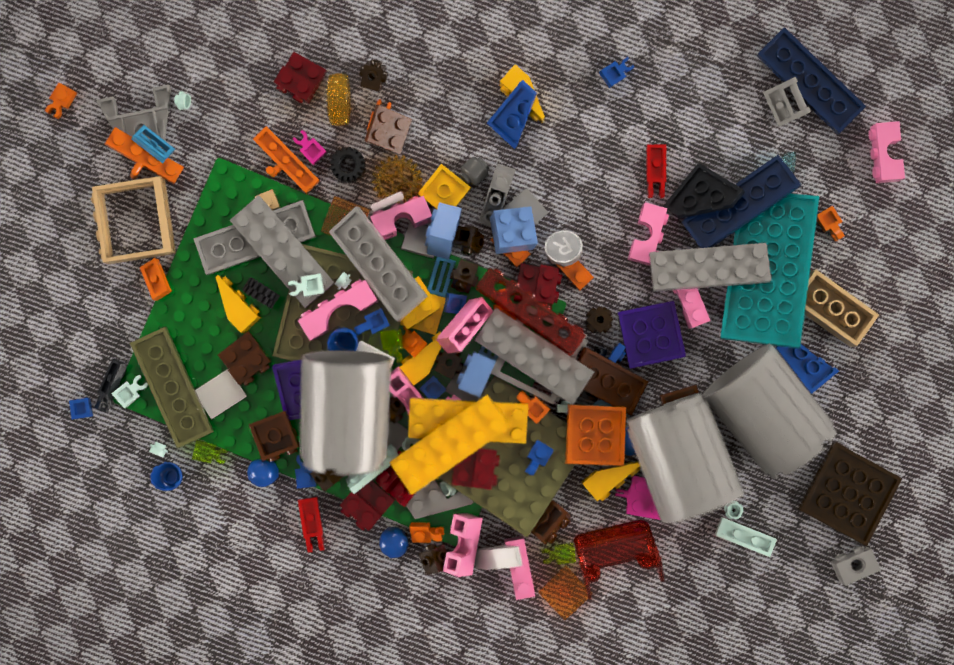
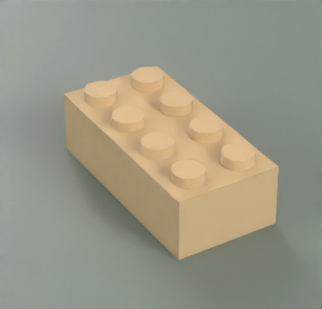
(837, 310)

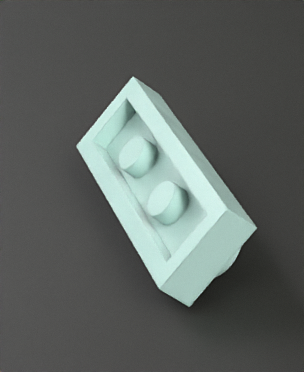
(357, 481)
(745, 537)

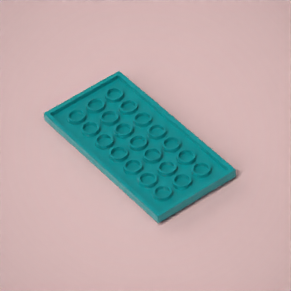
(775, 309)

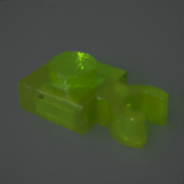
(392, 341)
(206, 452)
(563, 553)

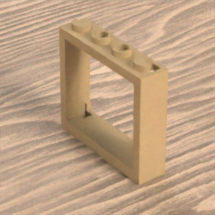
(101, 218)

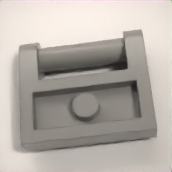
(780, 104)

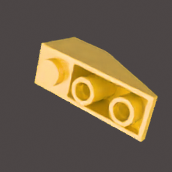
(509, 83)
(237, 309)
(421, 366)
(605, 479)

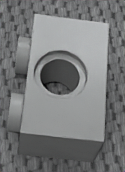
(866, 565)

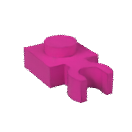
(311, 149)

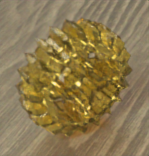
(338, 99)
(399, 171)

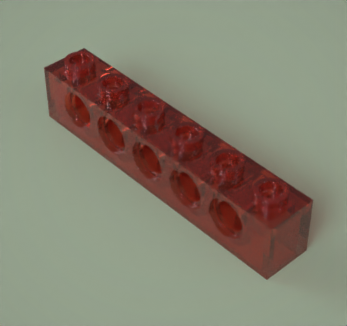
(550, 333)

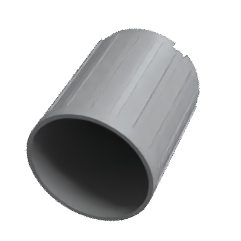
(344, 411)
(770, 412)
(684, 459)

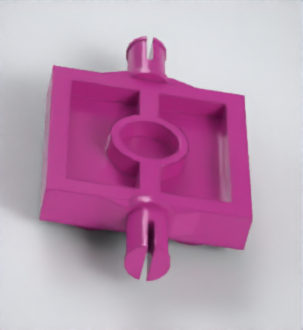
(639, 499)

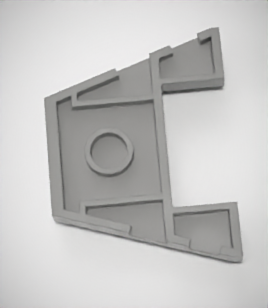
(130, 123)
(432, 500)

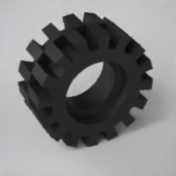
(340, 156)
(261, 292)

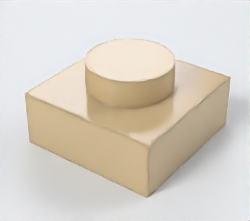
(271, 199)

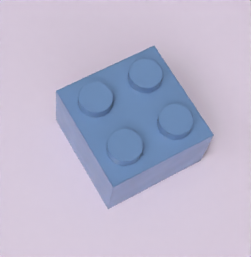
(442, 230)
(513, 230)
(476, 374)

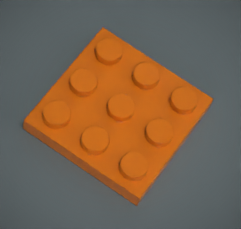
(595, 435)

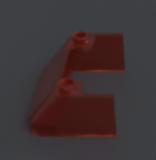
(616, 546)

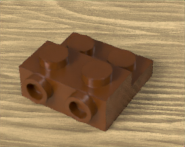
(245, 359)
(275, 436)
(550, 522)

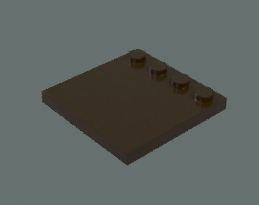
(850, 493)

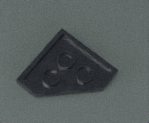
(703, 193)

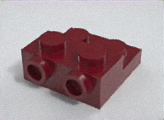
(300, 78)
(540, 282)
(477, 470)
(394, 486)
(367, 505)

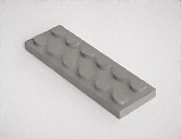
(278, 247)
(229, 248)
(378, 264)
(709, 267)
(534, 356)

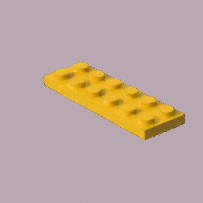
(430, 414)
(449, 444)

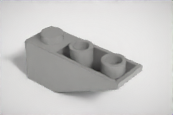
(497, 192)

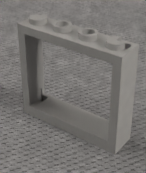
(499, 363)

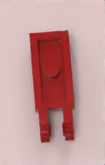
(656, 168)
(311, 522)

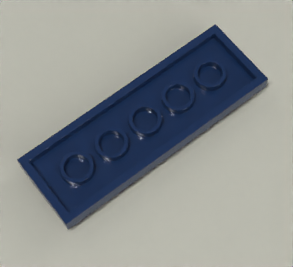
(817, 85)
(762, 190)

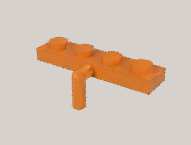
(124, 145)
(285, 160)

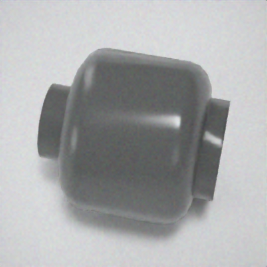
(474, 171)

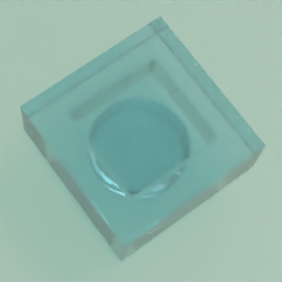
(789, 159)

